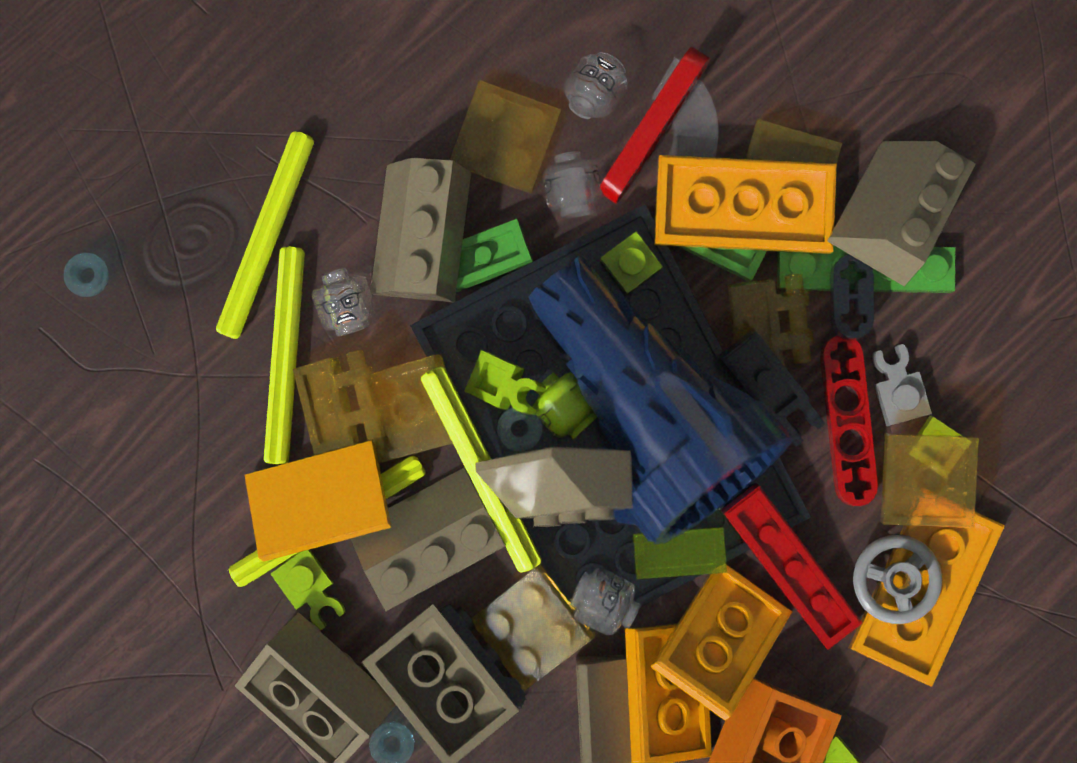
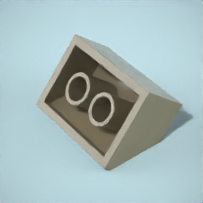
(901, 206)
(421, 229)
(561, 484)
(428, 540)
(440, 686)
(315, 692)
(603, 709)

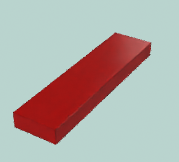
(791, 566)

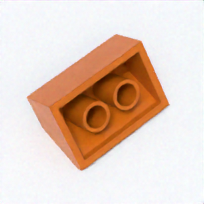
(775, 728)

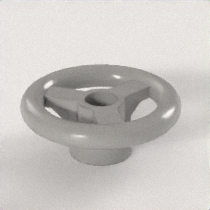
(921, 556)

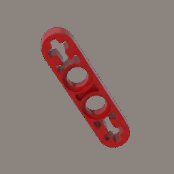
(654, 124)
(841, 421)

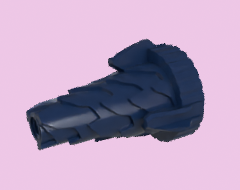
(686, 430)

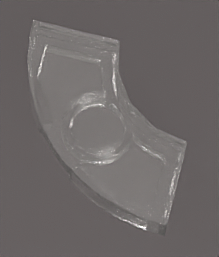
(695, 123)

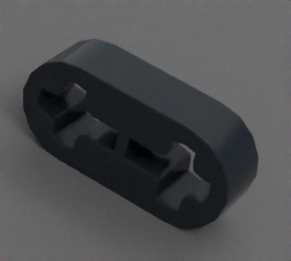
(862, 297)

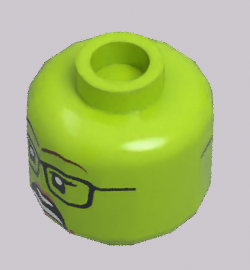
(563, 406)

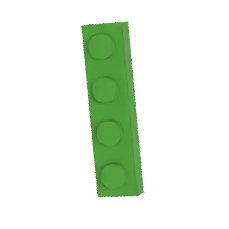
(933, 277)

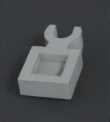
(901, 395)

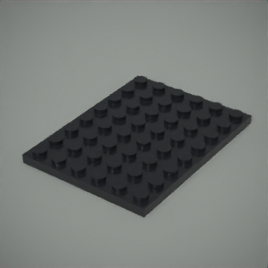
(505, 324)

